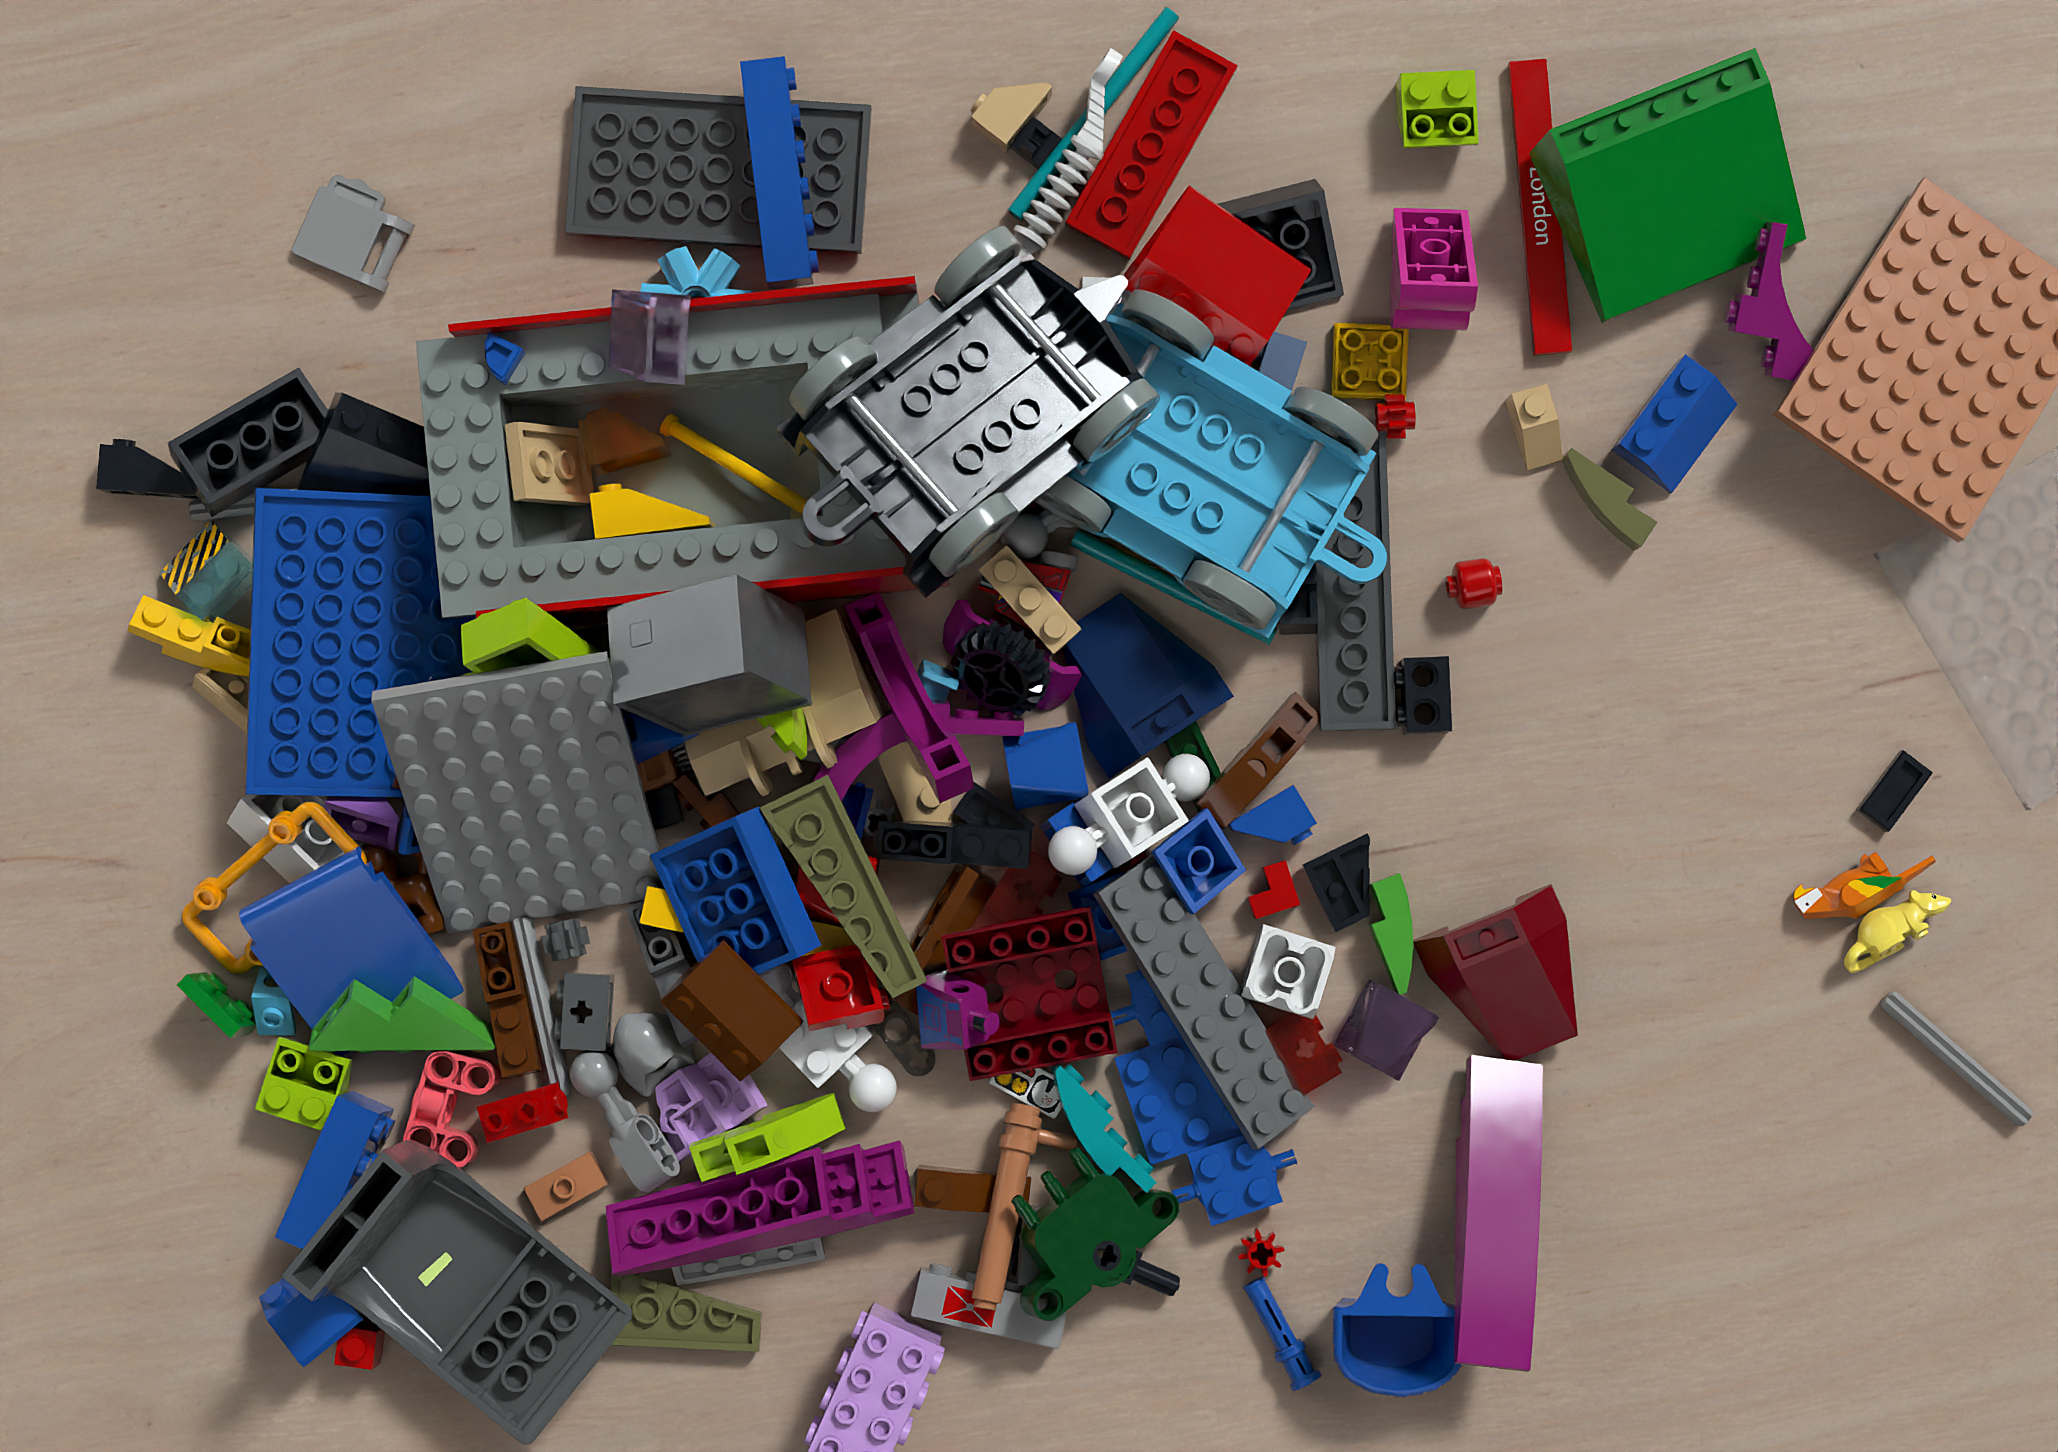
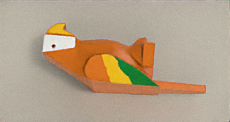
(1855, 890)

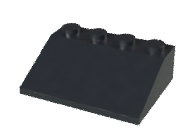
(1300, 224)
(367, 452)

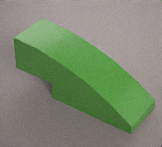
(1394, 931)

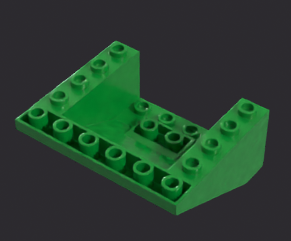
(1670, 184)

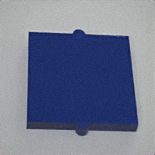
(857, 804)

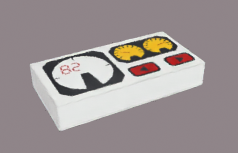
(1032, 1087)

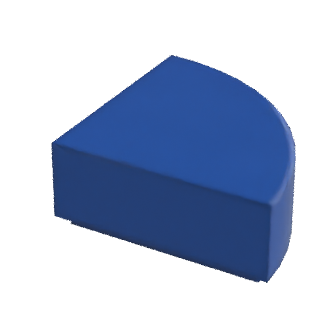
(502, 357)

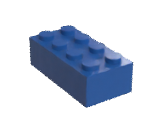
(336, 1164)

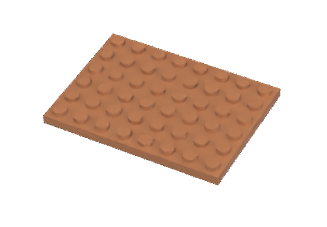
(1934, 362)

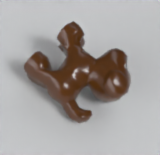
(414, 888)

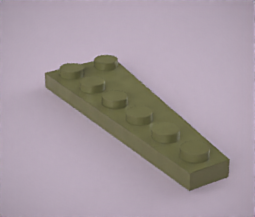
(833, 858)

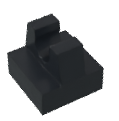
(1035, 142)

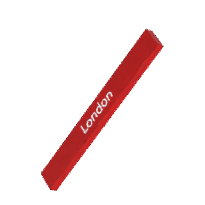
(1539, 224)

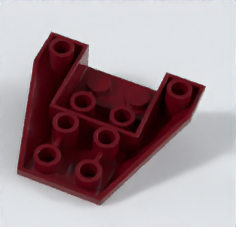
(1509, 973)

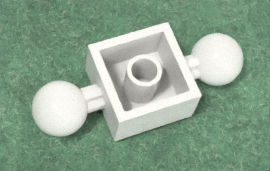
(1129, 813)
(832, 1048)

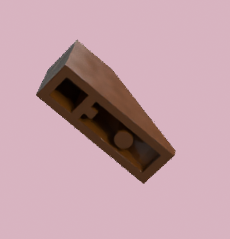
(957, 1189)

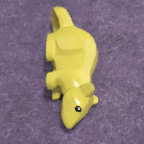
(1887, 927)

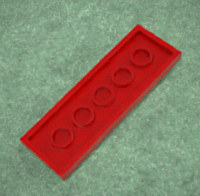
(1151, 145)

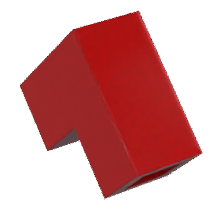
(1280, 893)

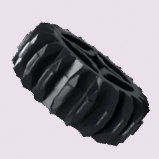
(978, 666)

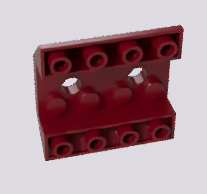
(1037, 1017)

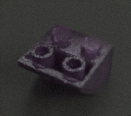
(650, 335)

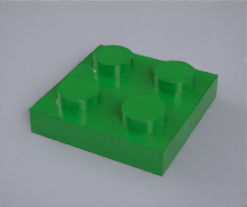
(210, 995)

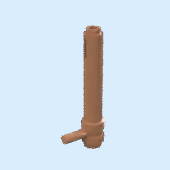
(1017, 1146)

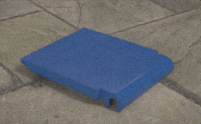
(342, 928)

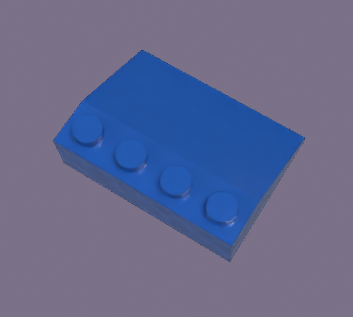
(736, 890)

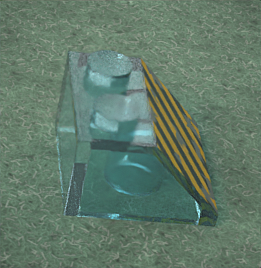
(209, 573)

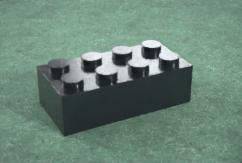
(250, 442)

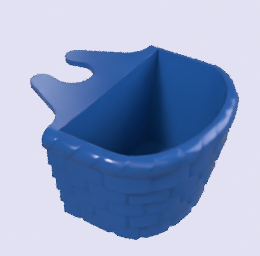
(1395, 1341)

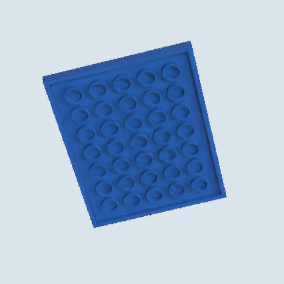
(338, 612)

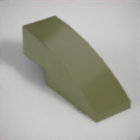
(1607, 500)

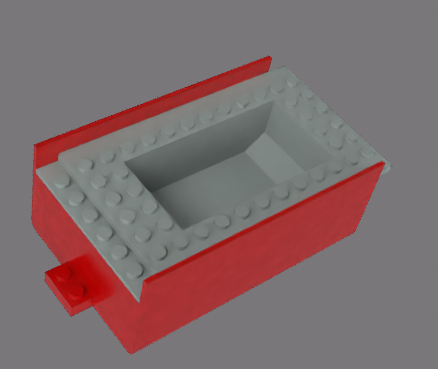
(736, 392)

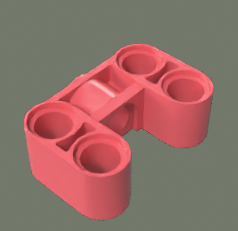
(436, 1100)

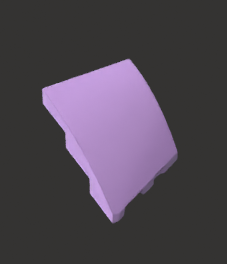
(704, 1103)

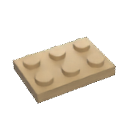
(548, 464)

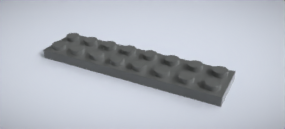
(1357, 618)
(1203, 1001)

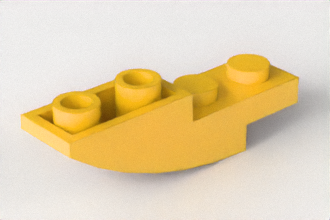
(189, 639)

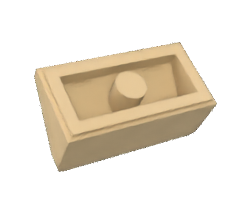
(225, 692)

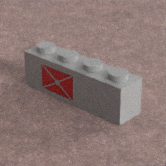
(948, 1300)

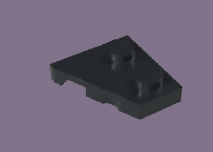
(1342, 882)

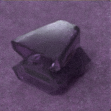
(1385, 1029)

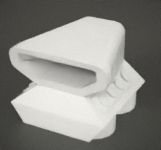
(1287, 971)

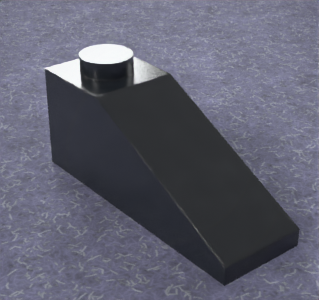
(137, 472)

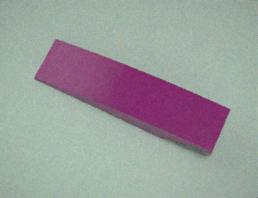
(761, 1208)
(1498, 1213)

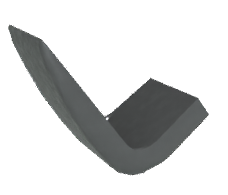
(500, 1323)

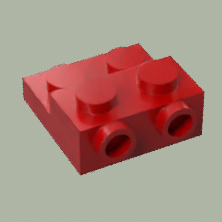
(839, 989)

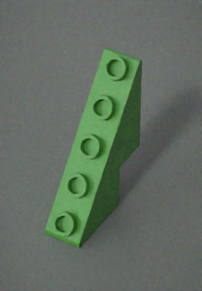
(414, 1021)

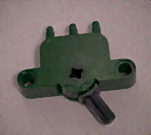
(1080, 1220)

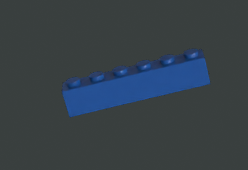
(777, 172)

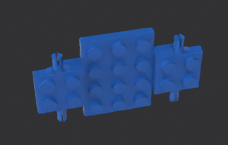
(1184, 1114)

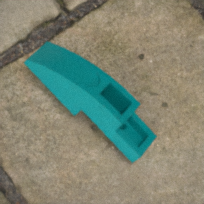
(1088, 1118)

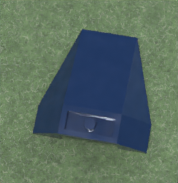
(1137, 683)

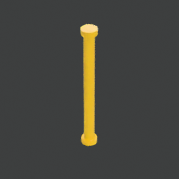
(672, 427)

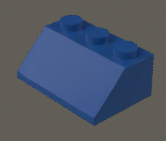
(1676, 423)

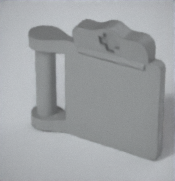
(344, 230)

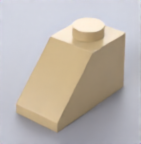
(1008, 110)
(1535, 426)

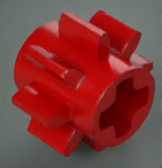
(1395, 416)
(1270, 1257)

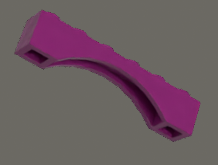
(921, 724)

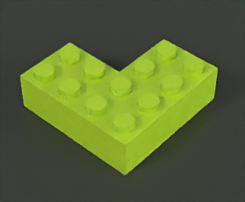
(518, 637)

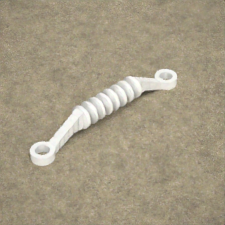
(1088, 145)

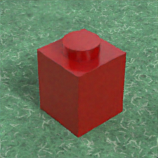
(361, 1347)

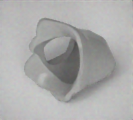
(643, 1045)

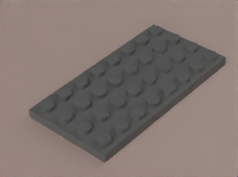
(685, 170)

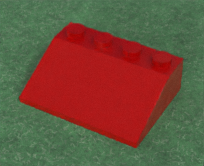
(1219, 274)

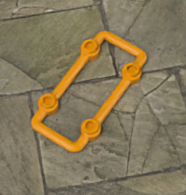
(213, 891)

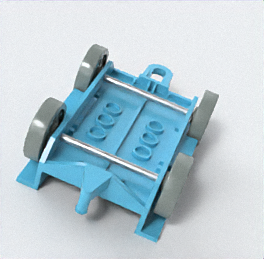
(1227, 474)

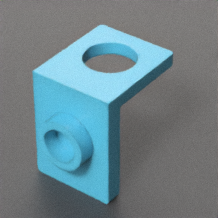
(936, 680)
(271, 1008)

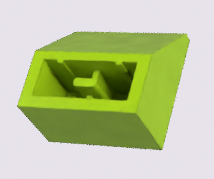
(1437, 109)
(303, 1083)

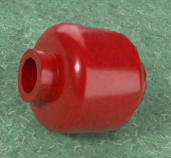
(1474, 583)

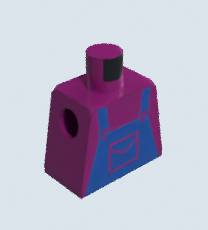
(953, 1013)

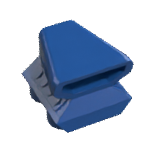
(1046, 766)

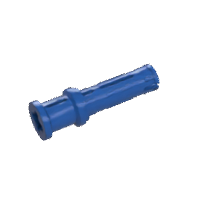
(1289, 1349)

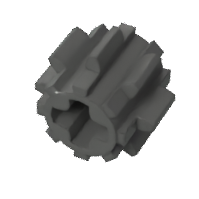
(565, 939)

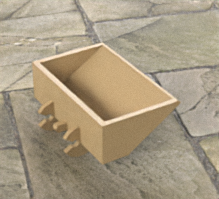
(840, 705)

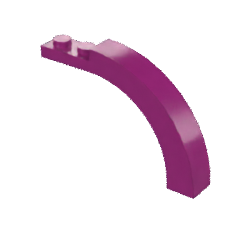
(863, 746)

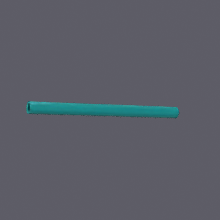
(1113, 88)

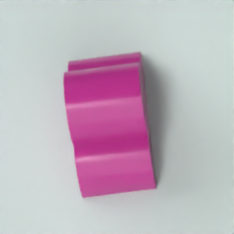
(1432, 270)

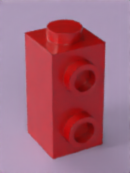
(523, 1112)

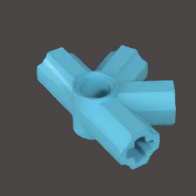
(685, 278)

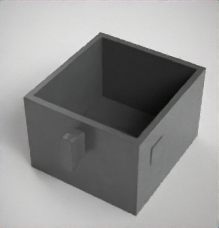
(709, 656)

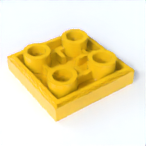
(1368, 361)

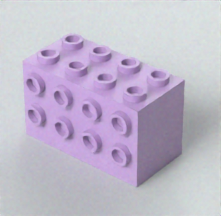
(877, 1385)

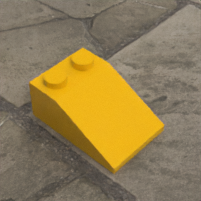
(631, 513)

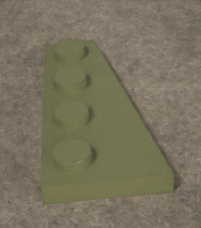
(683, 1318)

